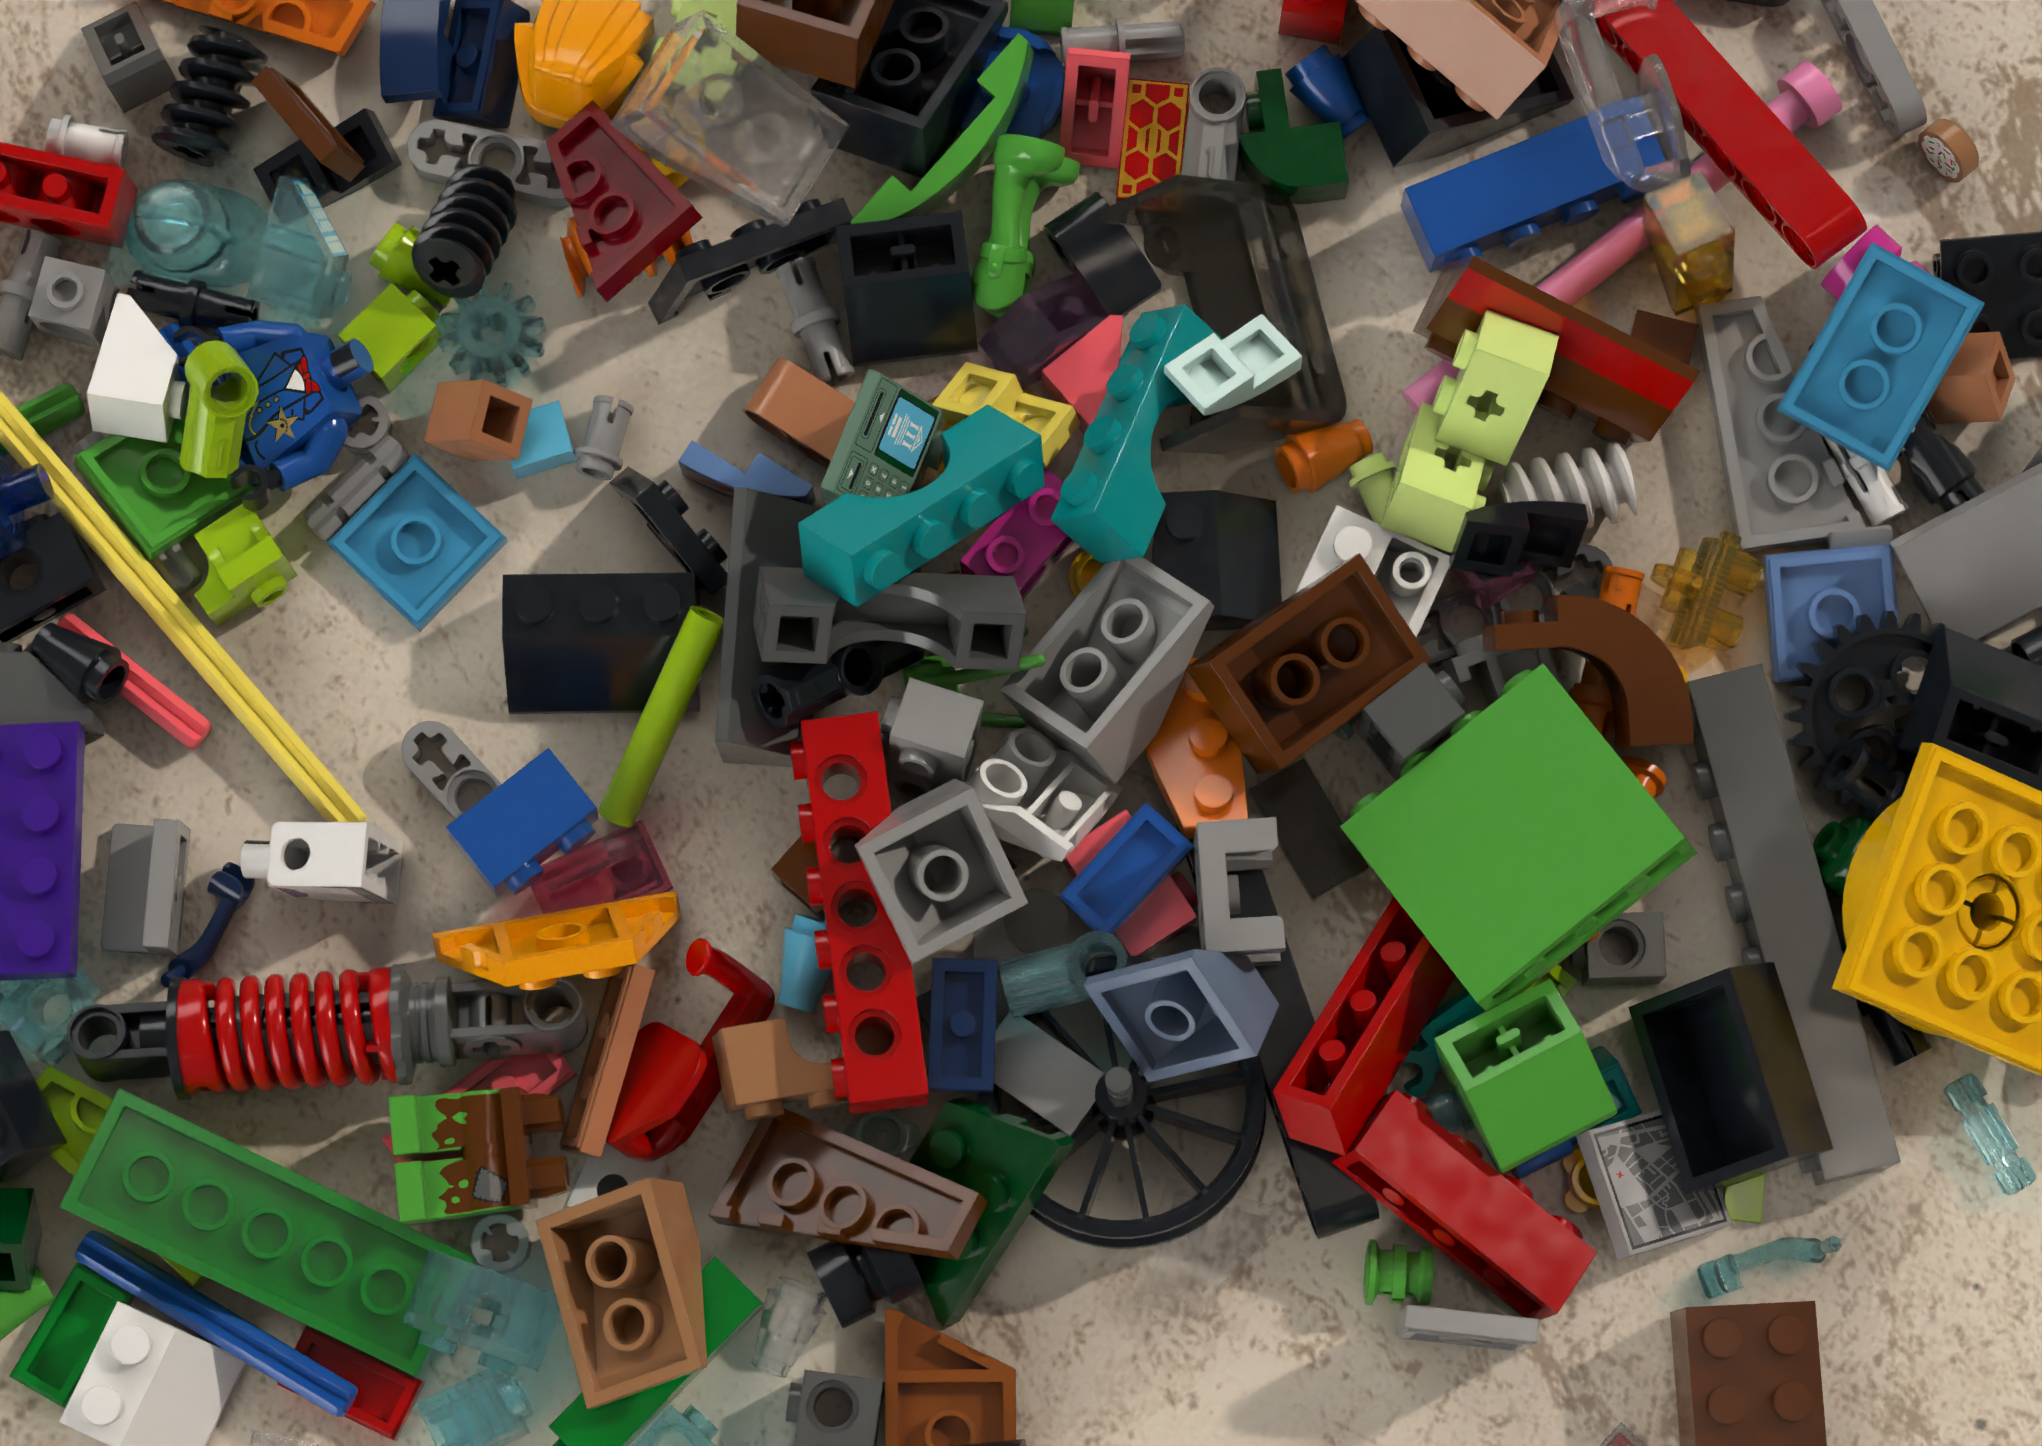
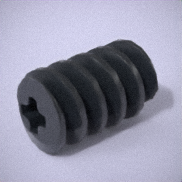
(207, 96)
(465, 231)

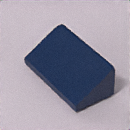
(482, 63)

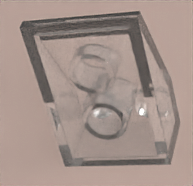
(730, 119)

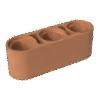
(800, 410)

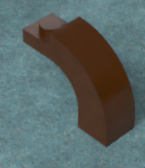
(1639, 669)

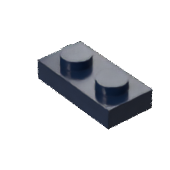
(962, 1025)

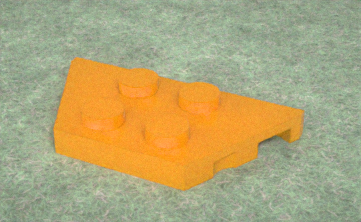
(561, 943)

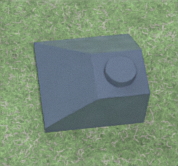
(1186, 1010)

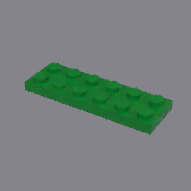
(255, 1228)

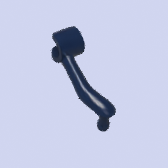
(233, 893)

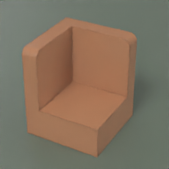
(1975, 382)

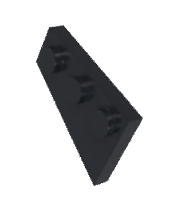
(754, 244)

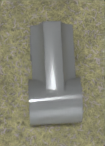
(1212, 138)

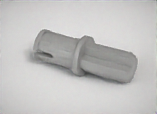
(1142, 40)

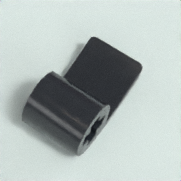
(1103, 256)

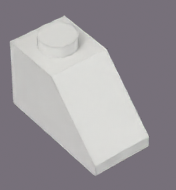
(135, 378)

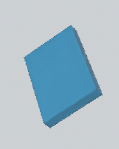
(1880, 356)

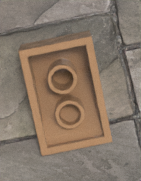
(628, 1288)

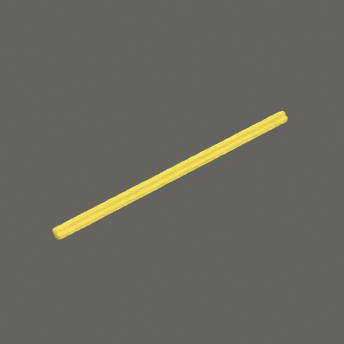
(178, 622)

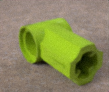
(218, 412)

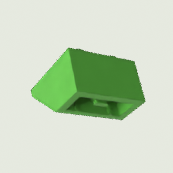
(1525, 1076)

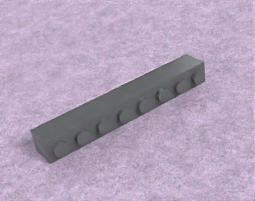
(1786, 909)

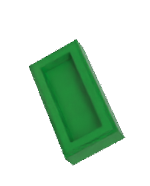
(68, 1334)

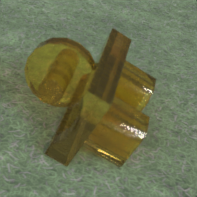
(1696, 587)

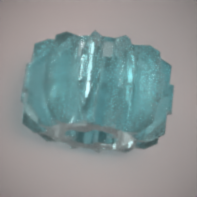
(485, 355)

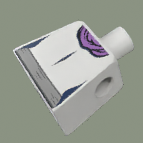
(327, 862)

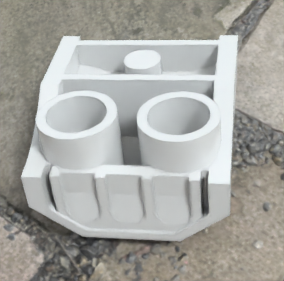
(1041, 794)

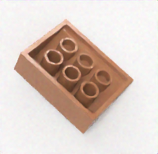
(1479, 45)

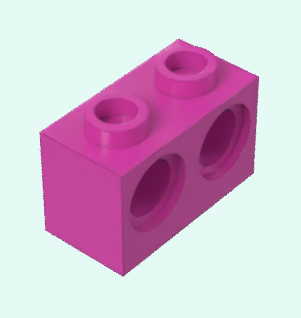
(1022, 540)

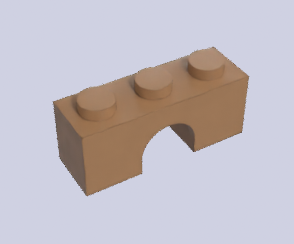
(764, 1071)

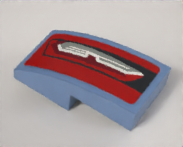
(763, 475)

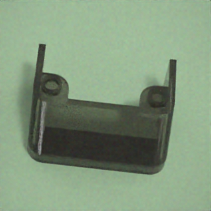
(1242, 260)

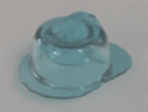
(196, 232)

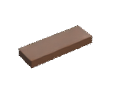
(606, 1061)

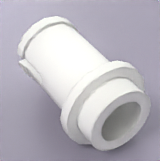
(87, 141)

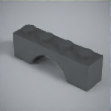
(956, 616)

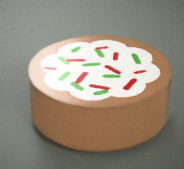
(1948, 150)

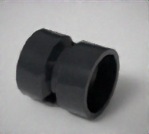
(861, 1276)

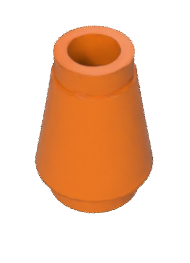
(1321, 454)

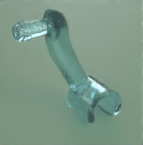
(1723, 1276)

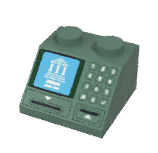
(885, 443)

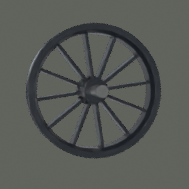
(1125, 1112)

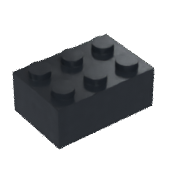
(1730, 1077)

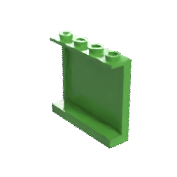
(1516, 838)

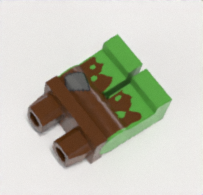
(496, 1148)

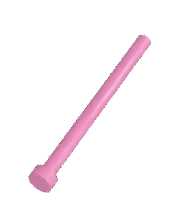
(1803, 99)

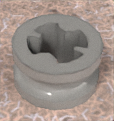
(362, 442)
(514, 1229)

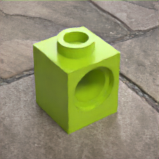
(396, 333)

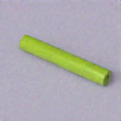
(661, 716)

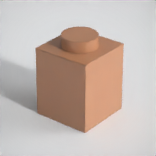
(478, 420)

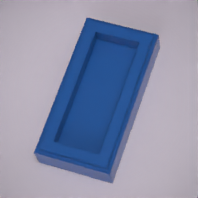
(1126, 871)

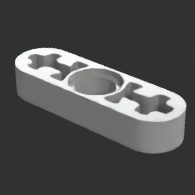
(1878, 64)
(484, 140)
(454, 752)

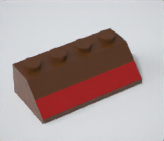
(1595, 366)

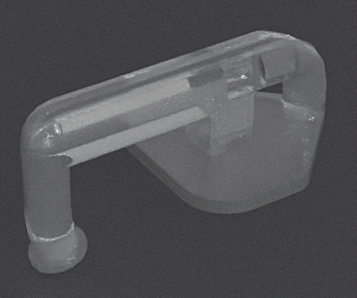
(1619, 122)

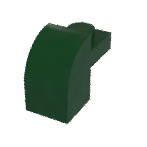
(1297, 161)

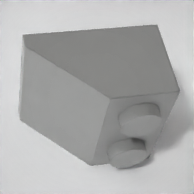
(939, 869)

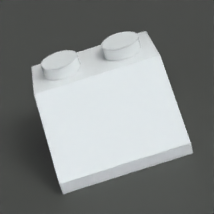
(151, 1384)

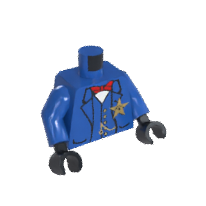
(300, 404)

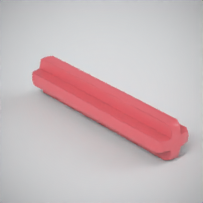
(152, 696)

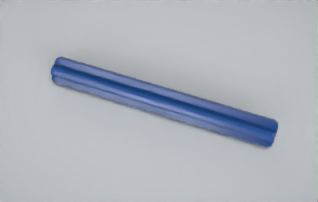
(216, 1323)

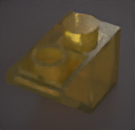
(1690, 242)

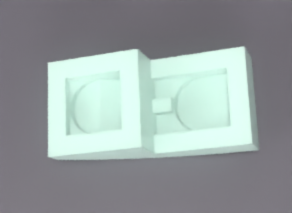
(1234, 369)

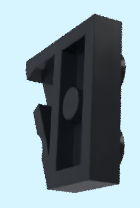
(663, 512)

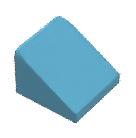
(544, 442)

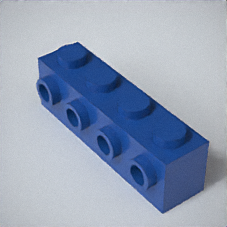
(1516, 194)

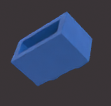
(524, 825)

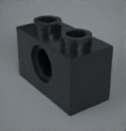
(62, 583)

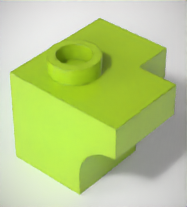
(243, 566)

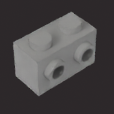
(929, 737)

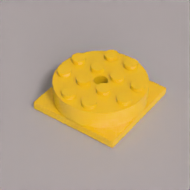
(1912, 940)

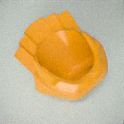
(580, 55)

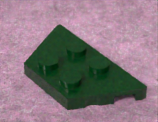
(1005, 1166)

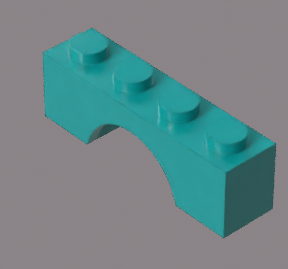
(1111, 494)
(871, 542)

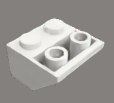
(1403, 566)

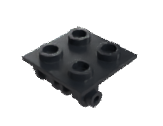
(2006, 277)

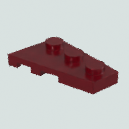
(618, 198)

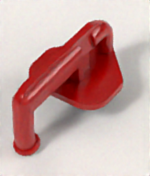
(674, 1077)

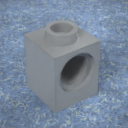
(73, 301)

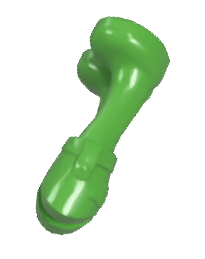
(1021, 172)

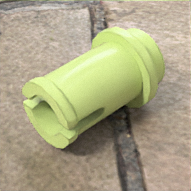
(1373, 479)

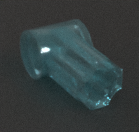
(1055, 974)

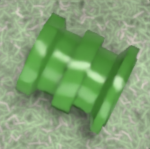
(1398, 1273)

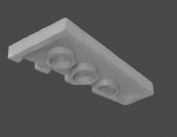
(1774, 469)

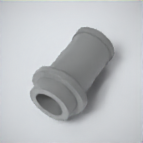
(603, 440)

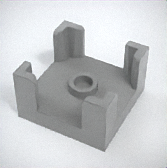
(1235, 847)

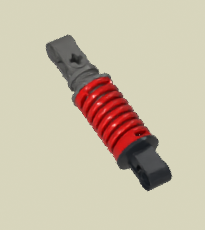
(362, 1030)

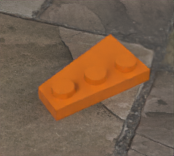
(1197, 762)

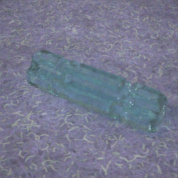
(1990, 1134)

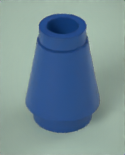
(1328, 90)

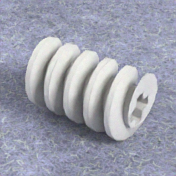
(1593, 483)

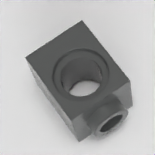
(1648, 958)

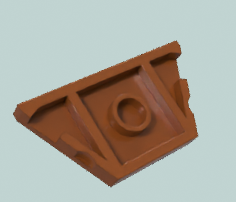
(943, 1389)

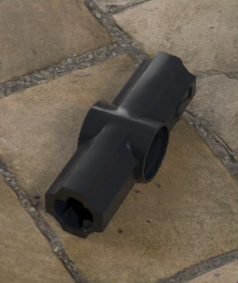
(800, 689)

